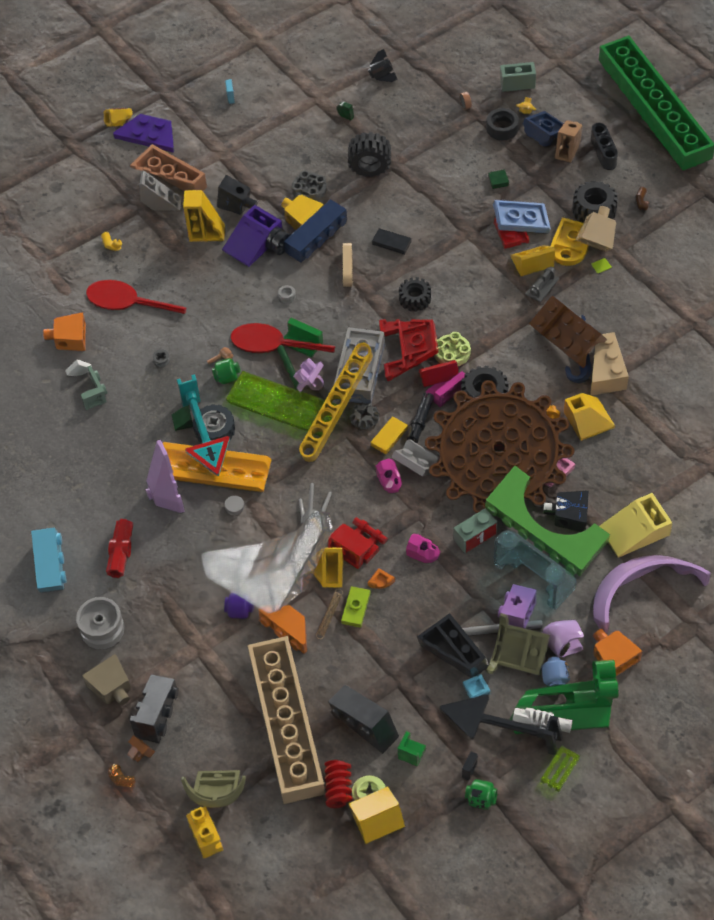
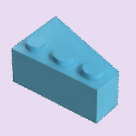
(48, 559)

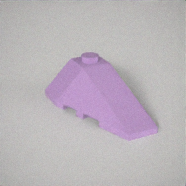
(161, 482)

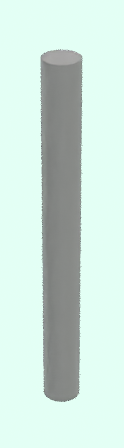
(494, 628)

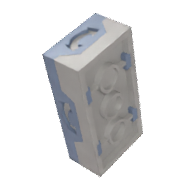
(376, 341)

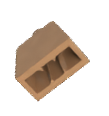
(568, 134)

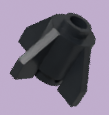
(381, 68)

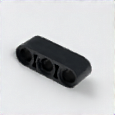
(604, 146)

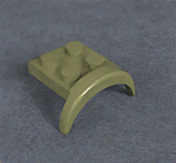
(518, 648)
(215, 788)

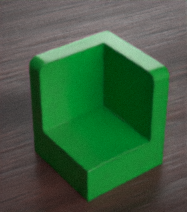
(410, 750)

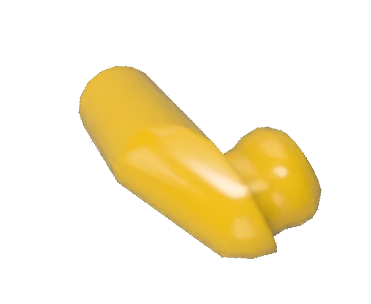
(109, 244)

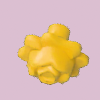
(526, 106)

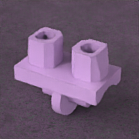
(309, 375)

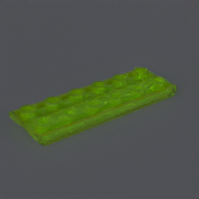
(276, 401)

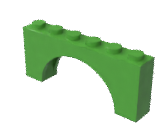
(572, 550)

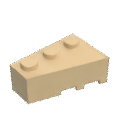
(608, 367)

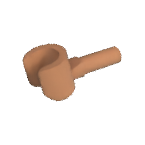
(224, 353)

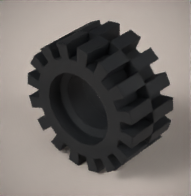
(415, 286)

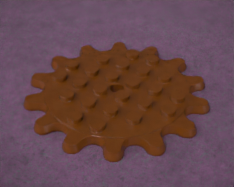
(494, 420)

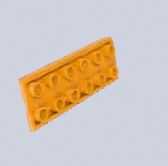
(238, 469)

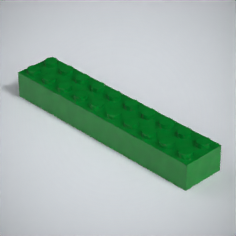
(656, 103)

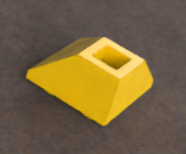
(587, 415)

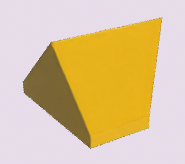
(330, 568)

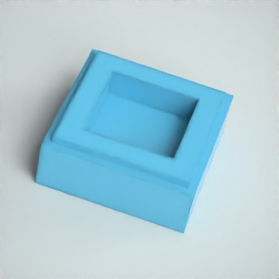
(229, 89)
(476, 686)

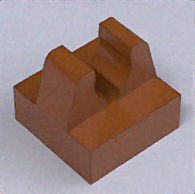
(139, 749)

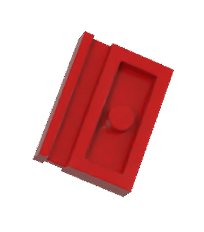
(511, 238)

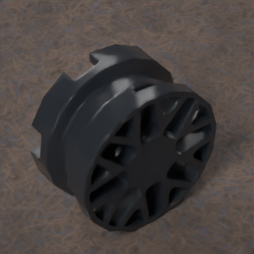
(276, 240)

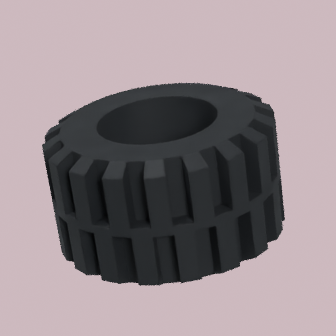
(369, 154)
(592, 194)
(472, 381)

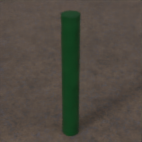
(288, 365)

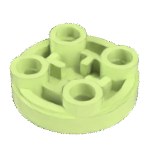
(453, 348)

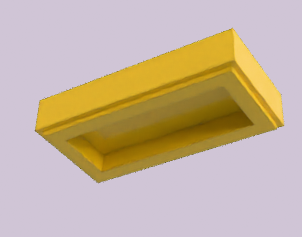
(389, 435)

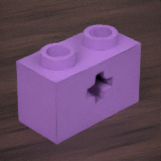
(518, 605)

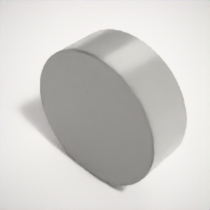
(286, 294)
(234, 505)

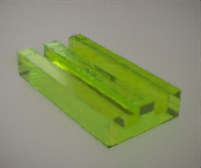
(552, 782)

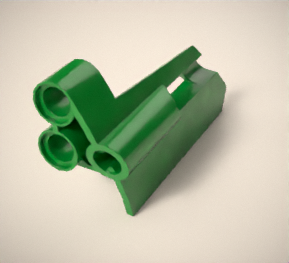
(586, 702)

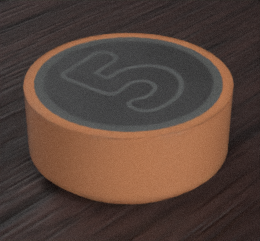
(465, 100)

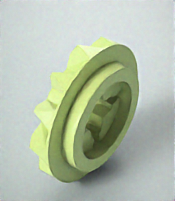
(362, 785)

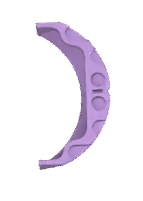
(632, 570)

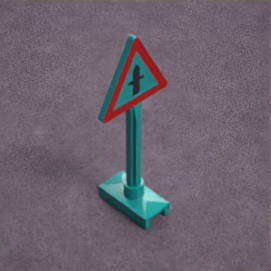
(209, 453)

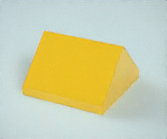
(534, 259)
(377, 814)

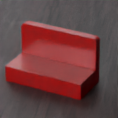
(439, 373)
(352, 543)

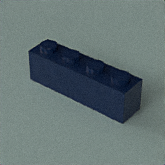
(315, 231)

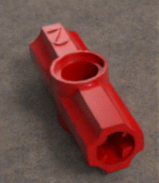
(119, 548)

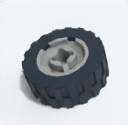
(216, 415)

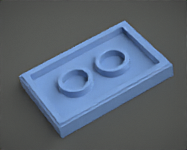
(521, 216)

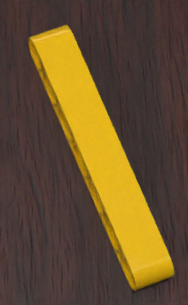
(336, 393)

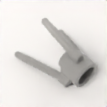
(304, 516)

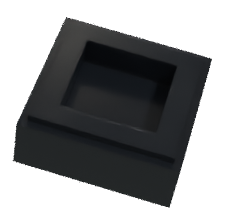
(470, 765)

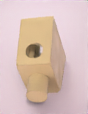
(598, 230)

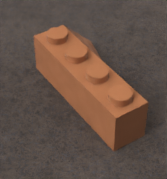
(170, 169)

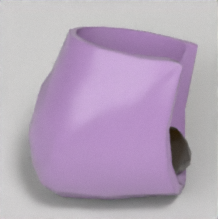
(564, 637)

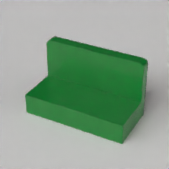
(303, 332)

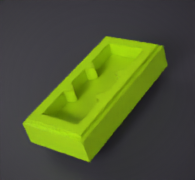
(356, 607)

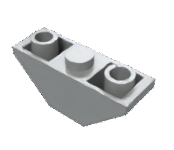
(157, 195)

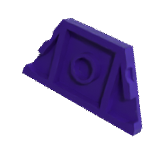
(147, 131)

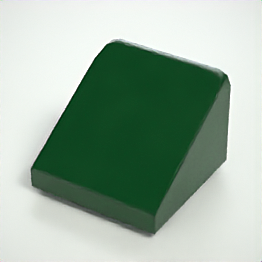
(182, 418)

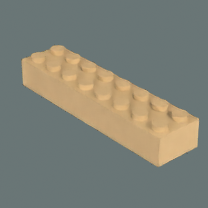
(286, 720)

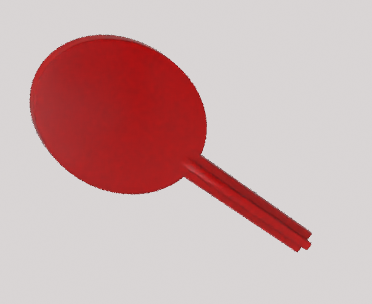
(120, 295)
(266, 338)

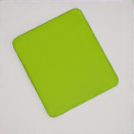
(601, 265)

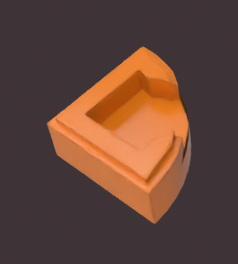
(381, 580)

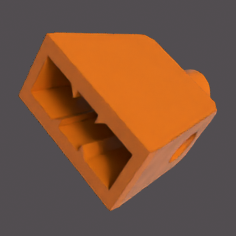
(68, 332)
(616, 648)

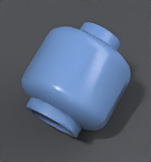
(555, 672)

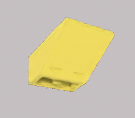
(637, 525)

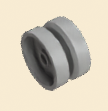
(100, 623)

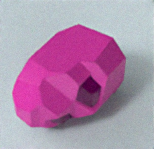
(389, 475)
(422, 549)

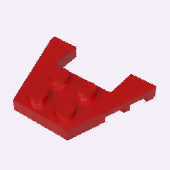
(417, 344)

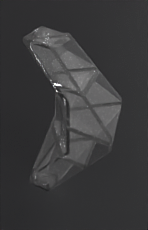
(273, 570)

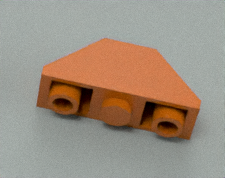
(287, 623)

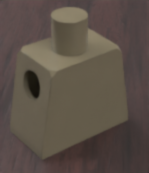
(109, 681)

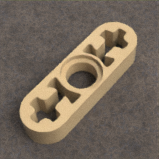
(347, 264)

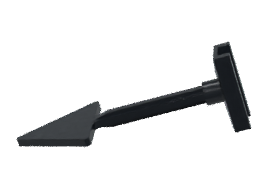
(470, 713)

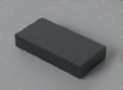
(391, 241)

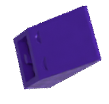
(250, 235)

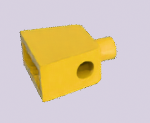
(299, 210)

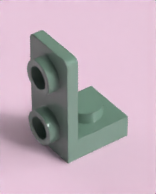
(97, 395)

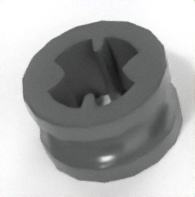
(160, 353)

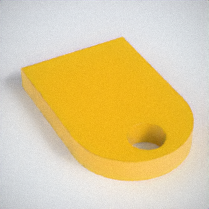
(566, 243)

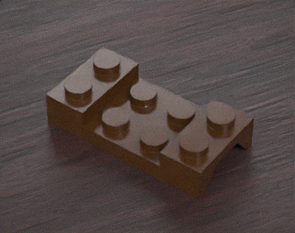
(566, 330)

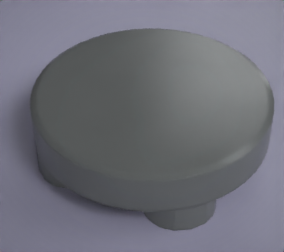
(309, 185)

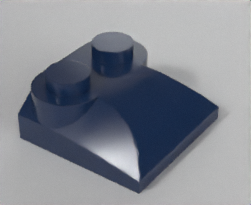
(542, 127)

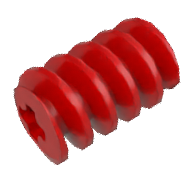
(337, 783)

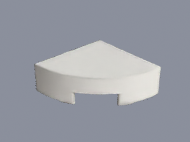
(77, 368)

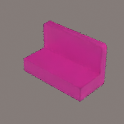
(445, 391)

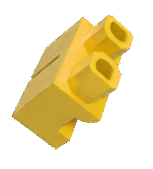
(204, 832)

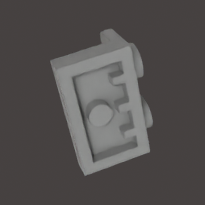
(415, 457)

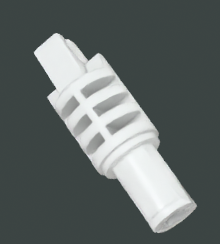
(539, 718)

